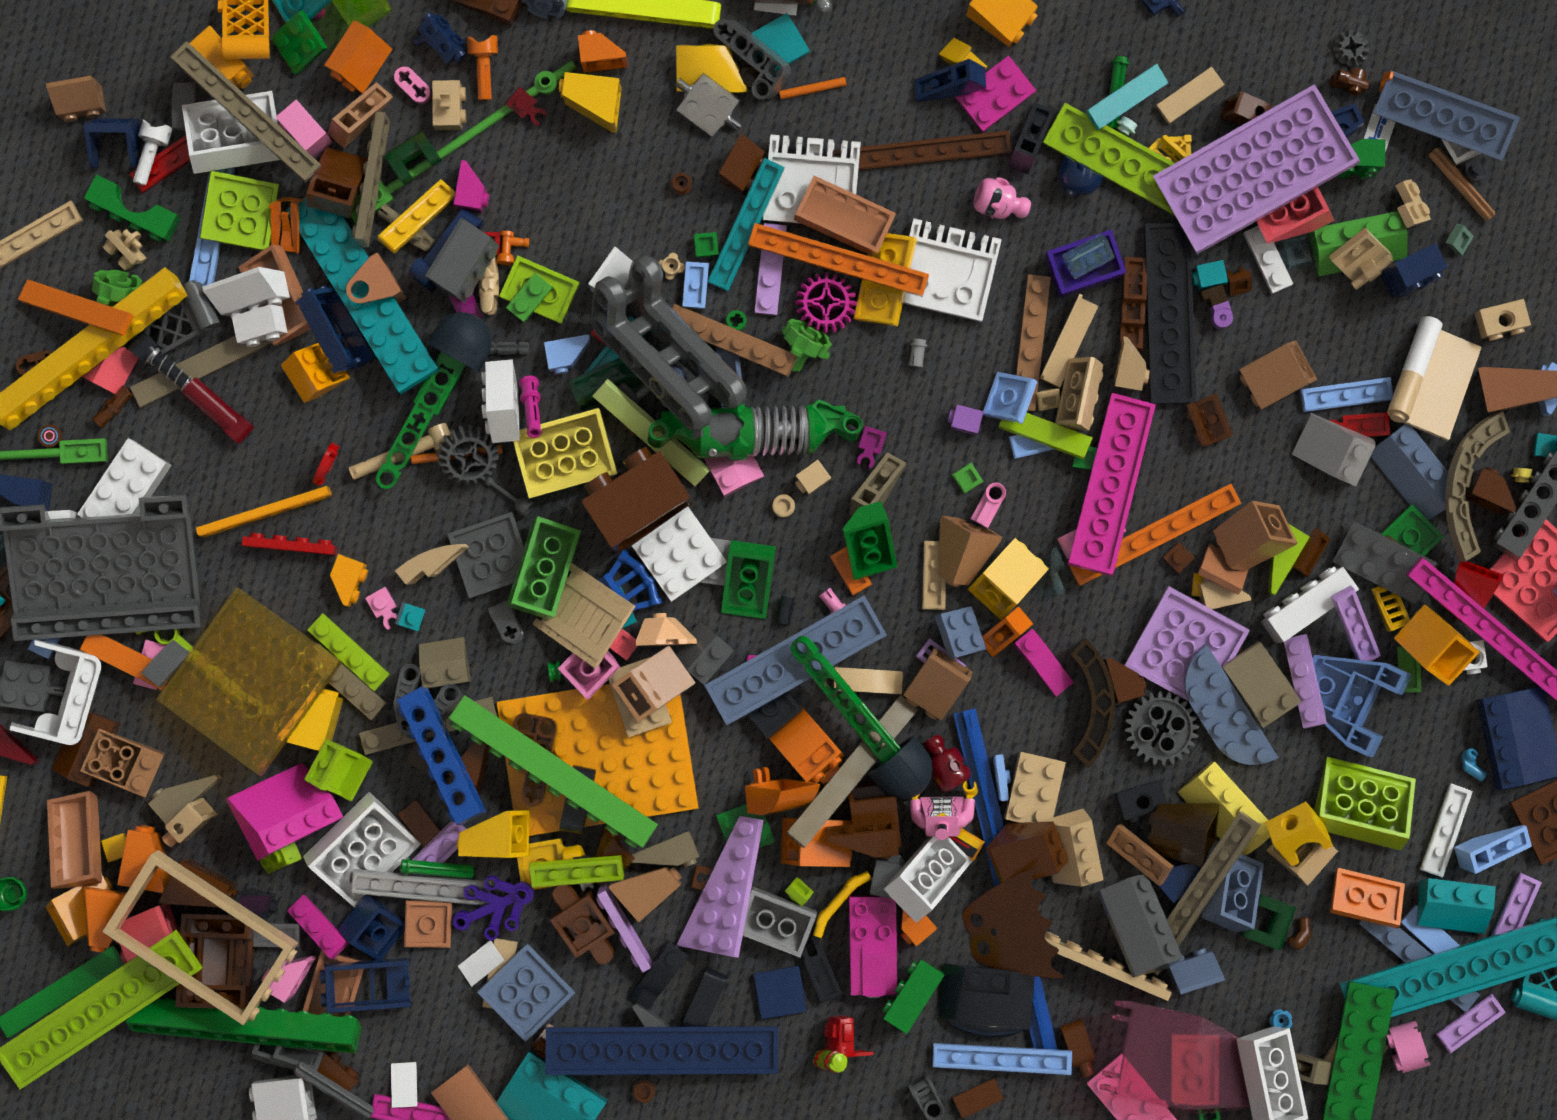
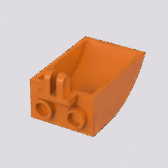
(808, 749)
(779, 795)

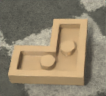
(1414, 210)

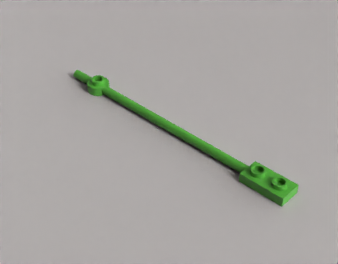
(384, 193)
(69, 452)

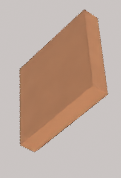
(1216, 570)
(427, 923)

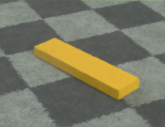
(417, 216)

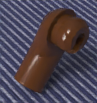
(1302, 936)

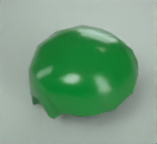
(12, 894)

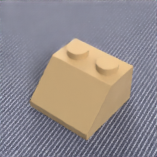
(1311, 860)

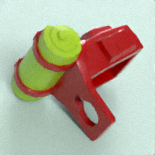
(839, 1044)

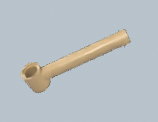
(430, 441)

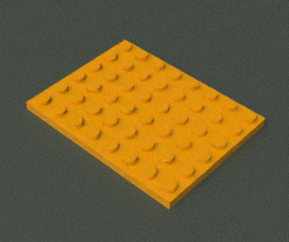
(642, 770)

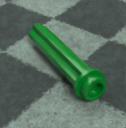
(1117, 80)
(436, 869)

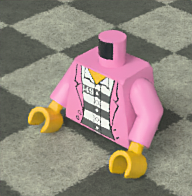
(944, 815)

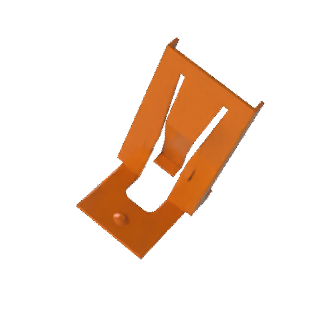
(287, 234)

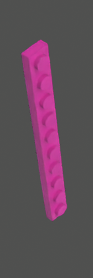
(1485, 625)

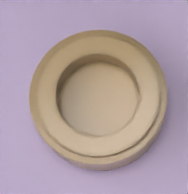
(783, 506)

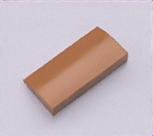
(844, 216)
(276, 259)
(74, 840)
(345, 983)
(467, 1098)

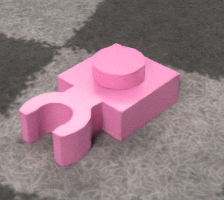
(382, 604)

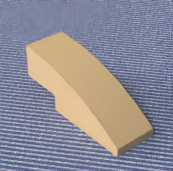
(429, 563)
(872, 680)

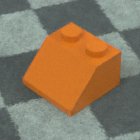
(600, 53)

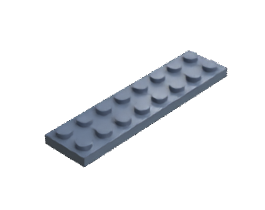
(779, 671)

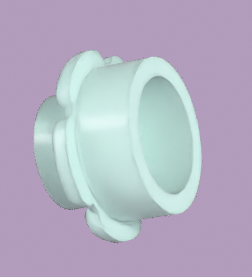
(1126, 126)

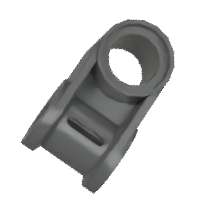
(504, 619)
(926, 1097)

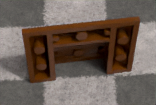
(225, 953)

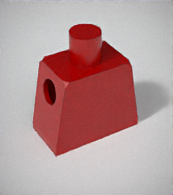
(1477, 582)

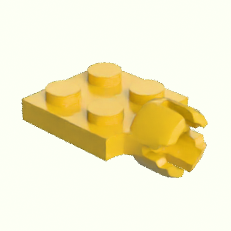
(546, 851)

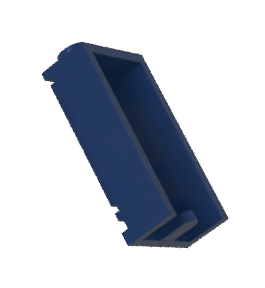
(357, 348)
(396, 979)

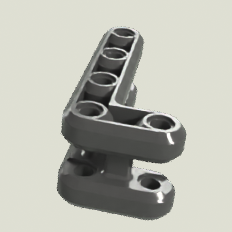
(682, 345)

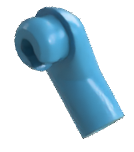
(1470, 764)

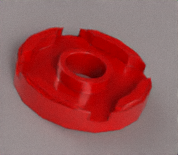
(326, 464)

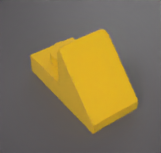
(958, 51)

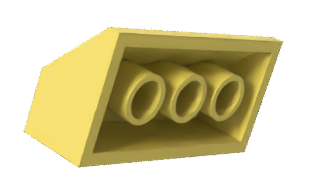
(1214, 786)

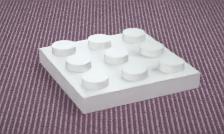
(679, 554)

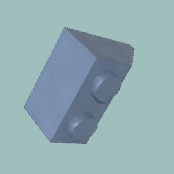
(1195, 971)

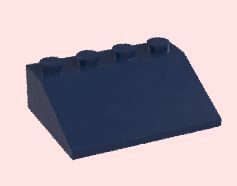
(1519, 737)

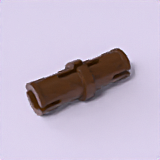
(112, 406)

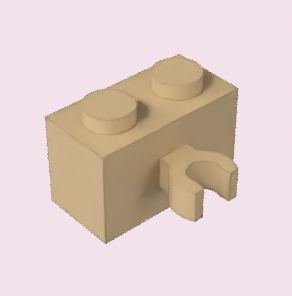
(448, 105)

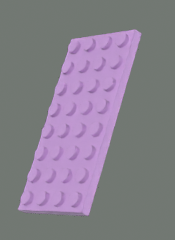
(1256, 169)

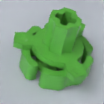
(114, 286)
(805, 342)

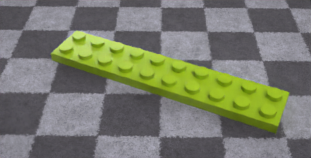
(94, 1012)

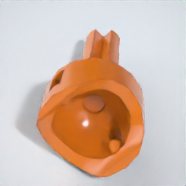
(482, 51)

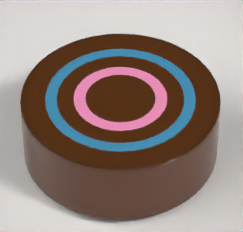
(50, 436)

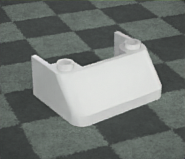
(76, 701)

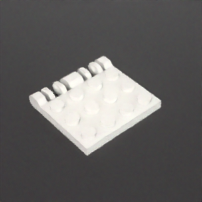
(801, 169)
(957, 275)

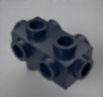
(439, 35)

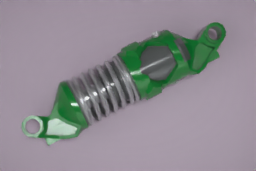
(748, 431)

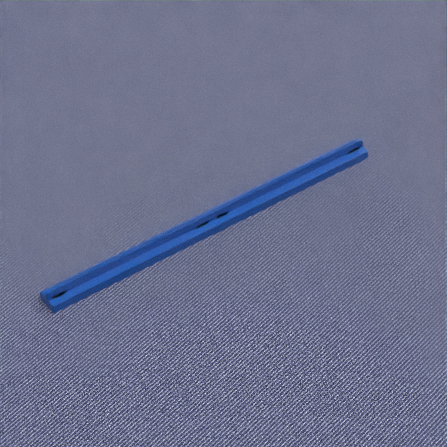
(990, 825)

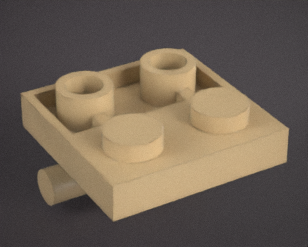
(1362, 258)

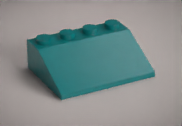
(548, 1097)

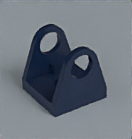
(128, 125)

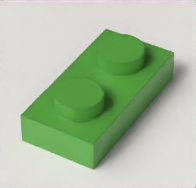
(529, 297)

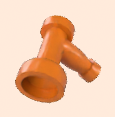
(509, 240)

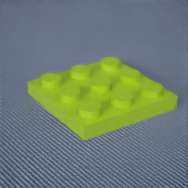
(238, 211)

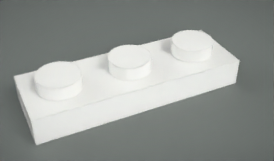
(1268, 261)

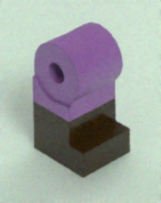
(1218, 305)

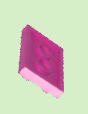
(1003, 92)

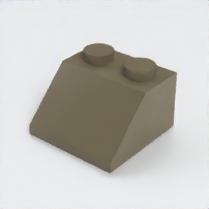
(444, 663)

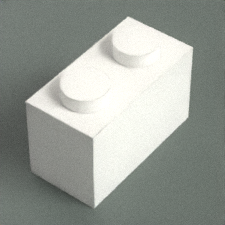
(259, 325)

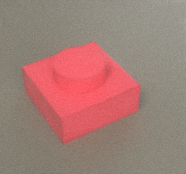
(624, 644)

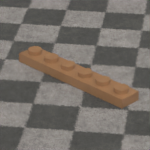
(1033, 330)
(738, 342)

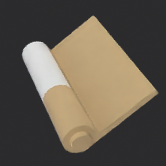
(1433, 379)

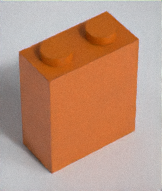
(357, 57)

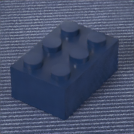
(1414, 271)

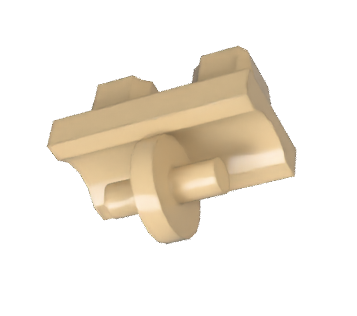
(128, 245)

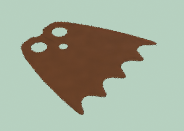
(1020, 928)

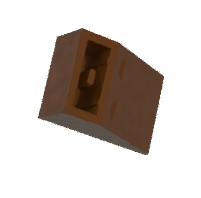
(336, 183)

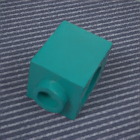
(1209, 275)

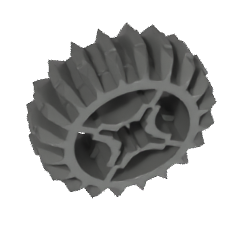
(452, 447)

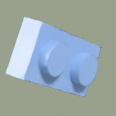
(695, 285)

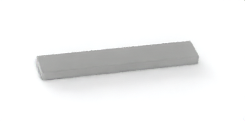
(414, 886)

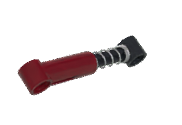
(193, 389)

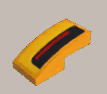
(968, 843)

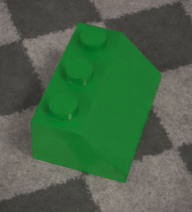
(869, 541)
(912, 995)

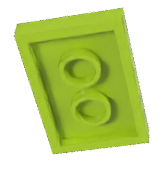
(556, 302)

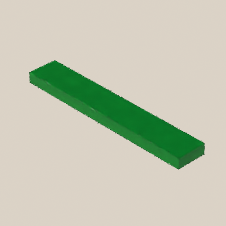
(60, 991)

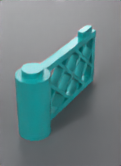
(1535, 997)

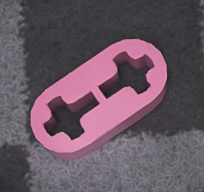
(416, 81)

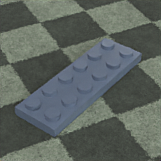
(1447, 115)

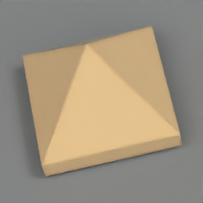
(1048, 399)

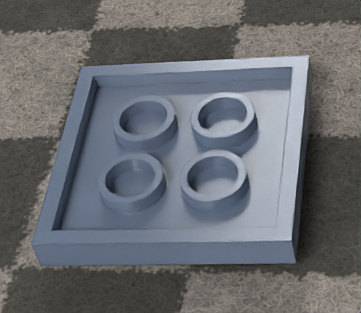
(526, 992)

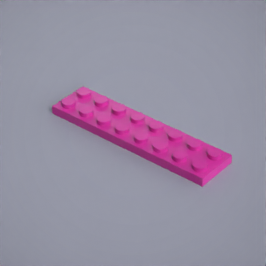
(1111, 484)

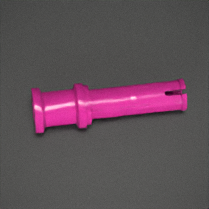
(530, 399)

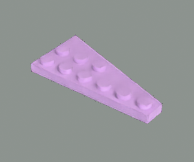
(723, 905)

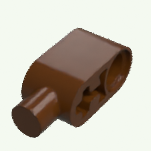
(1077, 1040)

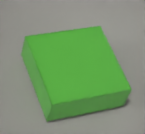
(967, 478)

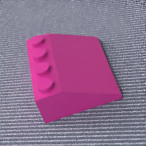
(282, 811)

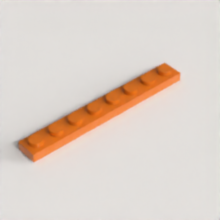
(838, 260)
(1168, 528)

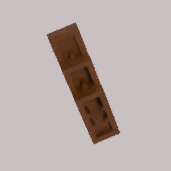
(1133, 301)

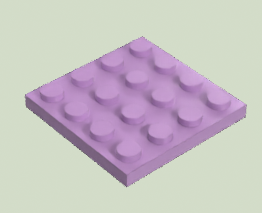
(1176, 633)

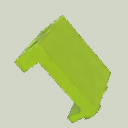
(338, 770)

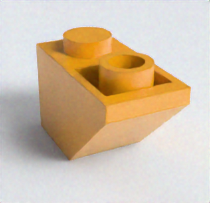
(347, 578)

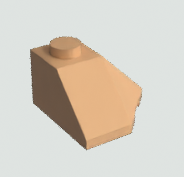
(663, 632)

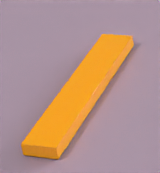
(264, 512)

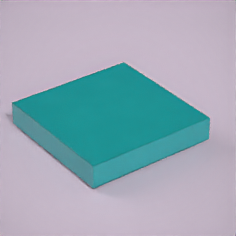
(783, 39)

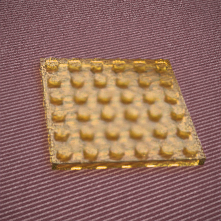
(249, 681)

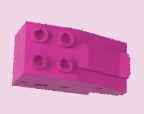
(872, 945)

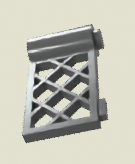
(198, 312)

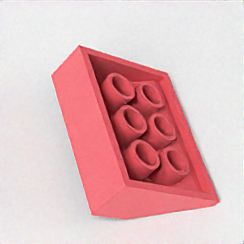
(1297, 217)

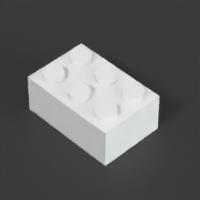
(501, 401)

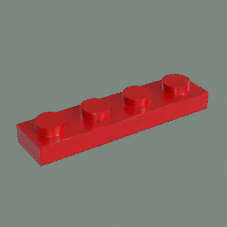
(280, 543)

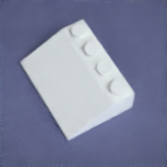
(222, 141)
(363, 840)

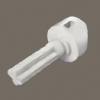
(153, 137)

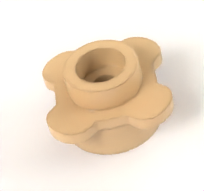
(670, 272)

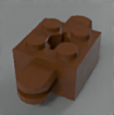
(582, 923)

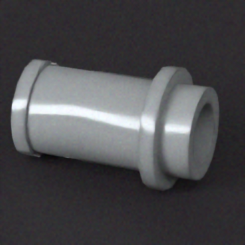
(917, 352)

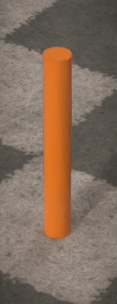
(812, 88)

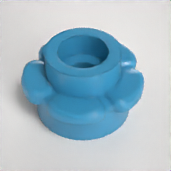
(1278, 1014)

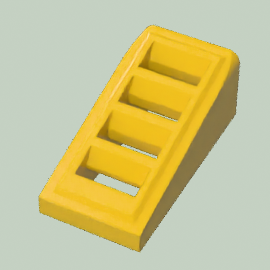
(1383, 609)

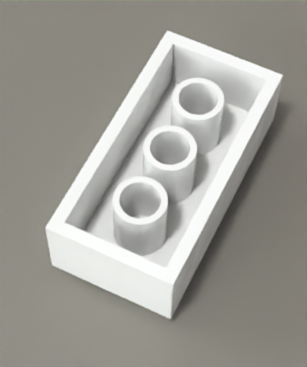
(129, 477)
(1306, 607)
(927, 876)
(1272, 1075)

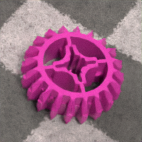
(836, 303)

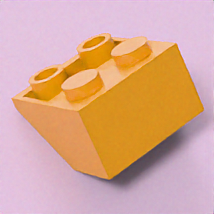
(312, 373)

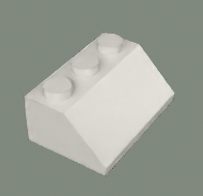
(248, 291)

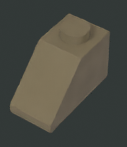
(1313, 1069)

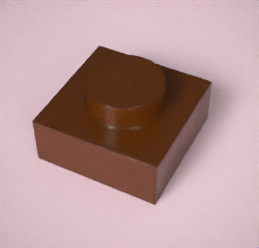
(1178, 558)

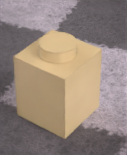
(812, 478)

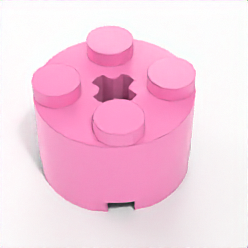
(1408, 1047)

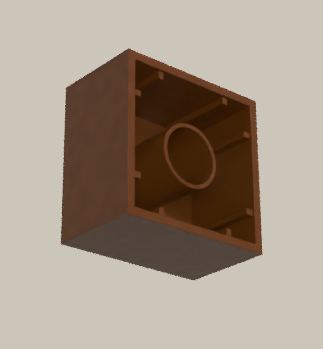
(635, 500)

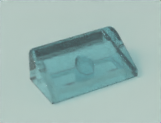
(1088, 256)

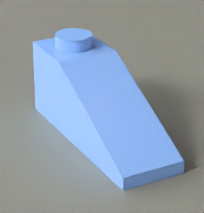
(1492, 848)

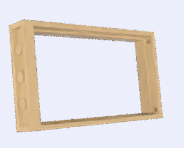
(160, 860)

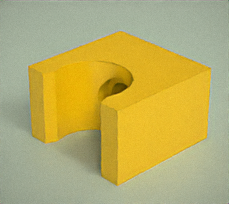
(1297, 828)

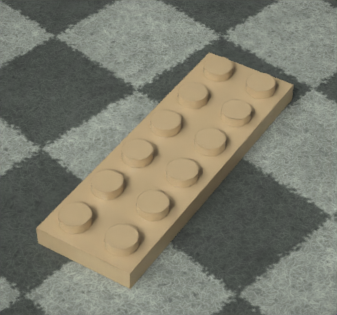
(1112, 968)

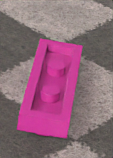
(318, 926)

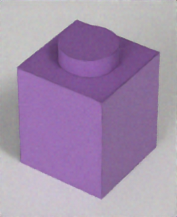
(965, 419)

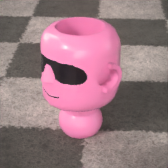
(999, 199)

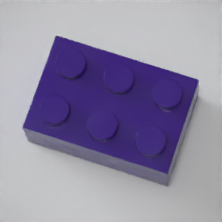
(1063, 279)

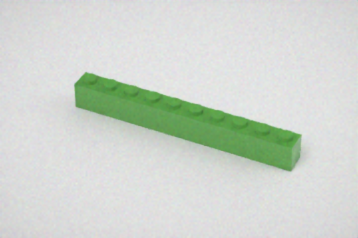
(553, 771)

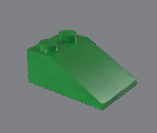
(748, 579)

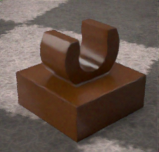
(1239, 282)

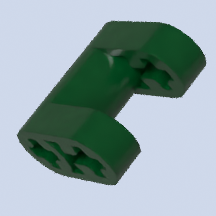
(409, 151)
(1277, 926)

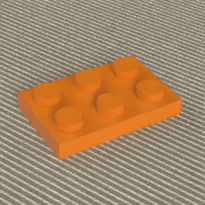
(1367, 898)

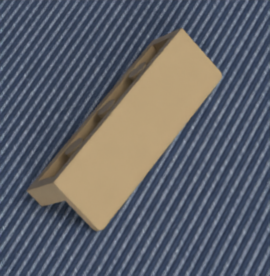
(1068, 341)

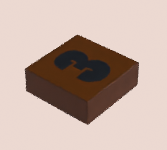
(701, 877)

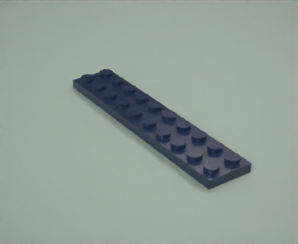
(661, 1050)

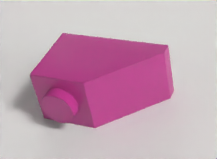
(470, 191)

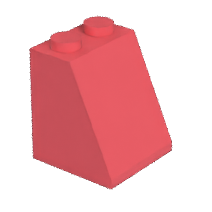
(148, 928)

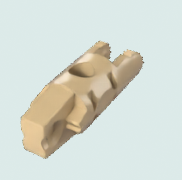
(489, 289)

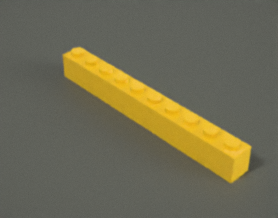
(87, 350)

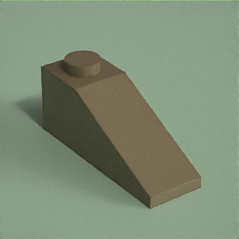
(879, 483)
(172, 800)
(673, 851)

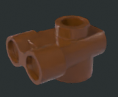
(1353, 81)

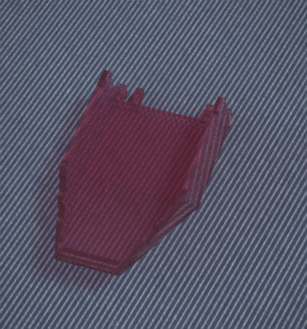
(1178, 1062)

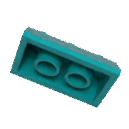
(1455, 905)

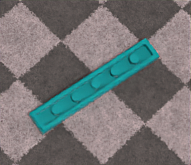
(750, 213)

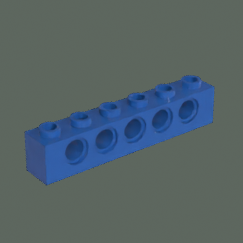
(472, 805)

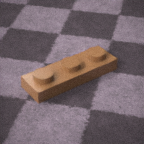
(1140, 854)

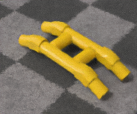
(850, 885)

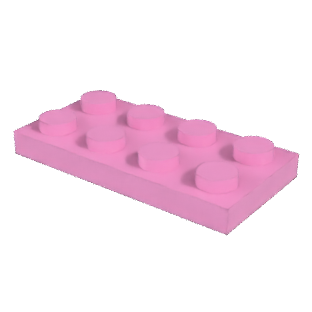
(1124, 1108)

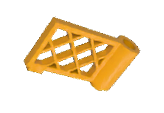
(245, 44)

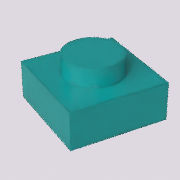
(410, 616)

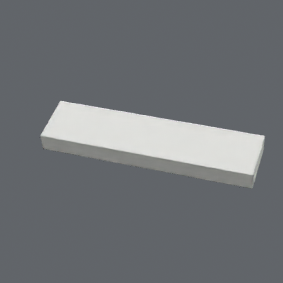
(1446, 830)

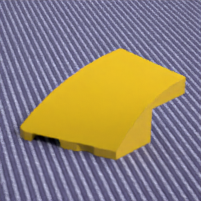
(711, 59)

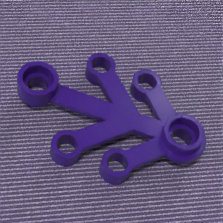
(495, 904)

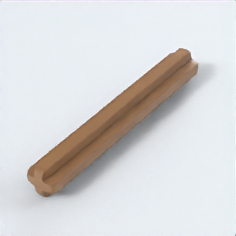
(1462, 184)

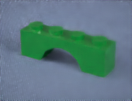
(107, 196)

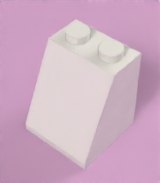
(283, 1099)

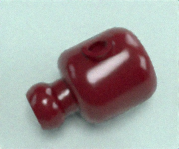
(947, 764)

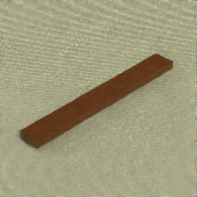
(932, 150)

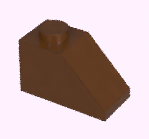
(1125, 681)

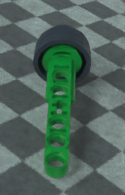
(462, 342)
(902, 768)

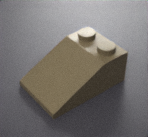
(1261, 684)

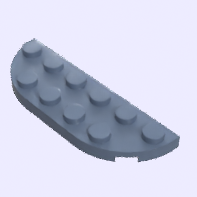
(1224, 711)

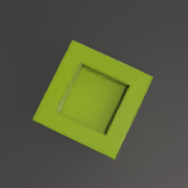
(799, 891)

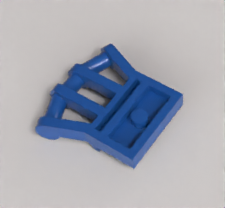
(639, 569)

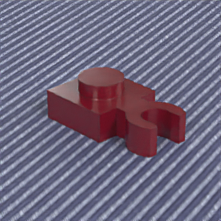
(523, 104)

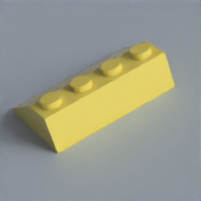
(565, 453)

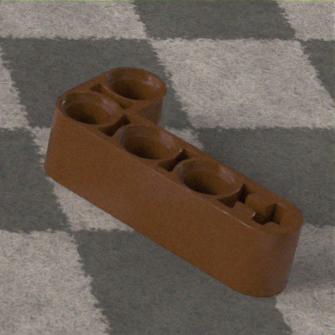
(540, 738)

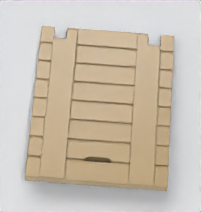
(587, 617)

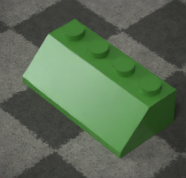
(1387, 228)

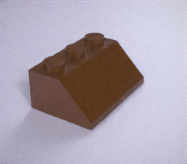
(71, 757)

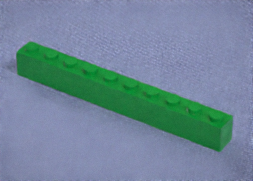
(268, 1028)

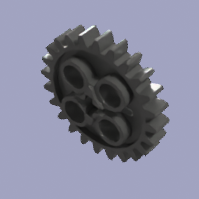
(1179, 738)

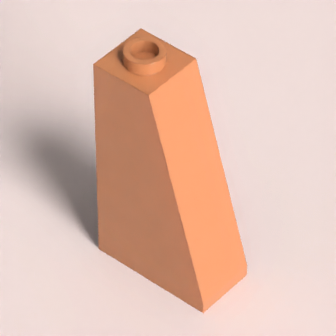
(1516, 387)

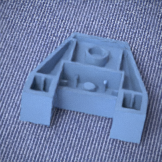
(1348, 694)

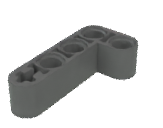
(750, 55)

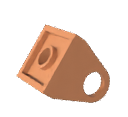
(379, 280)

